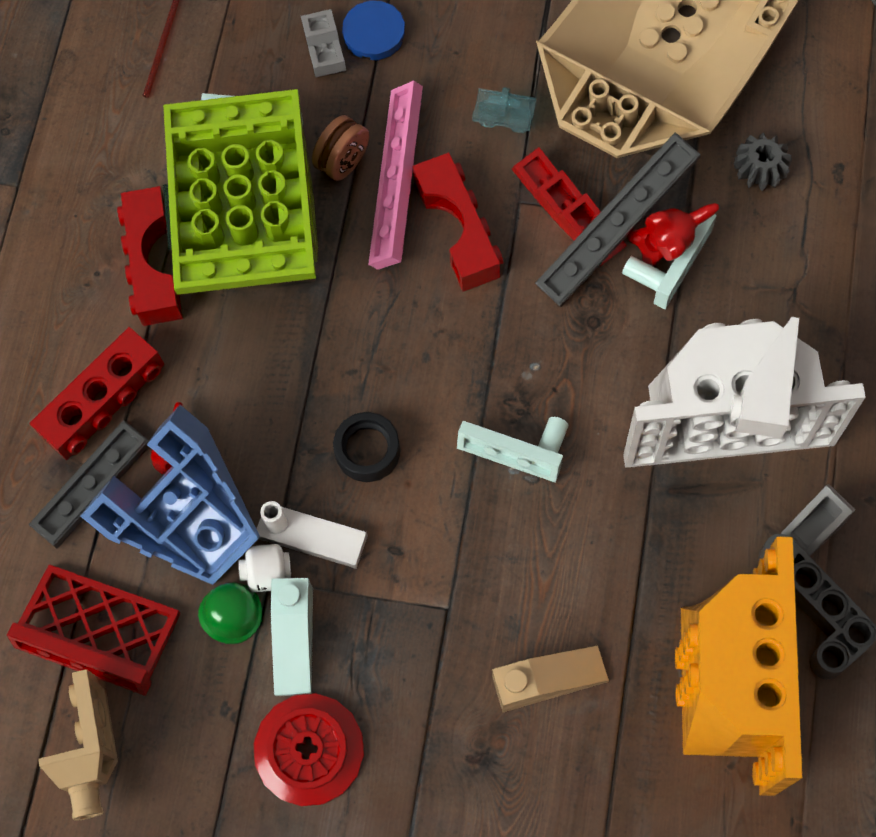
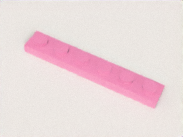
(395, 176)

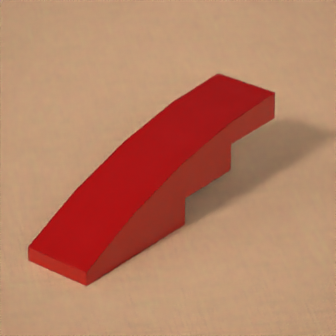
(558, 195)

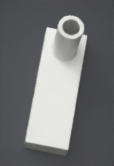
(311, 534)

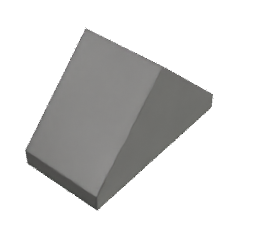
(819, 520)

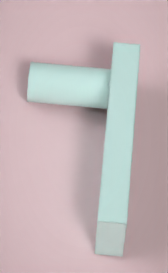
(667, 283)
(536, 460)

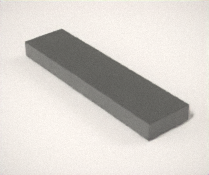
(110, 459)

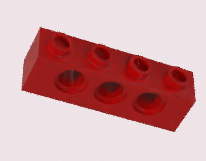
(79, 395)

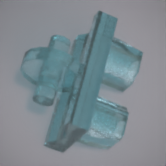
(504, 110)

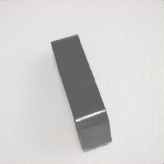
(835, 626)

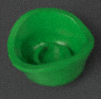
(230, 613)

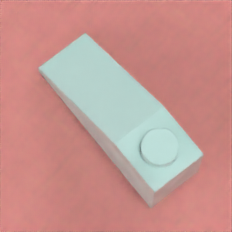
(292, 635)

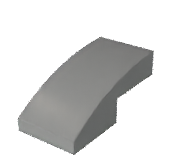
(323, 43)

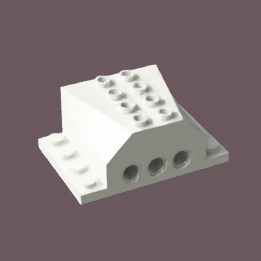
(695, 392)

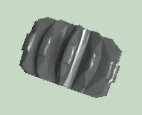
(762, 161)

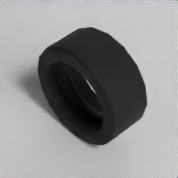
(363, 421)

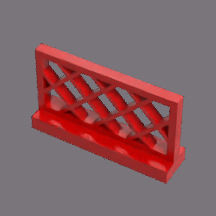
(74, 652)

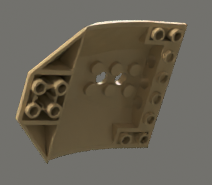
(632, 89)

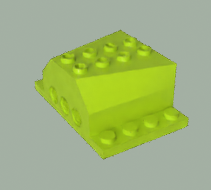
(239, 192)

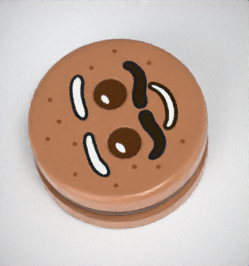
(340, 147)

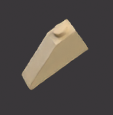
(548, 677)

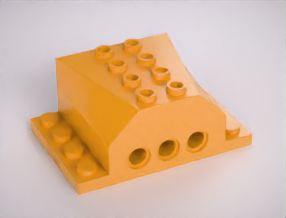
(744, 672)

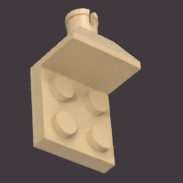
(86, 768)

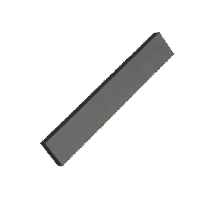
(618, 219)

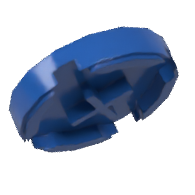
(373, 30)

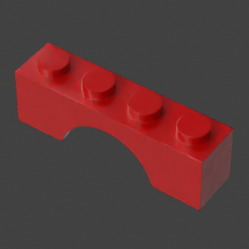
(442, 188)
(144, 223)

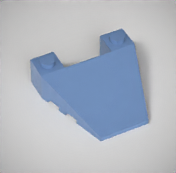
(189, 514)

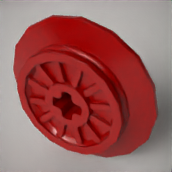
(325, 772)

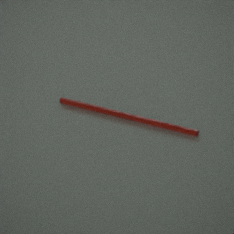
(161, 46)

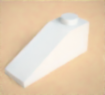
(767, 393)

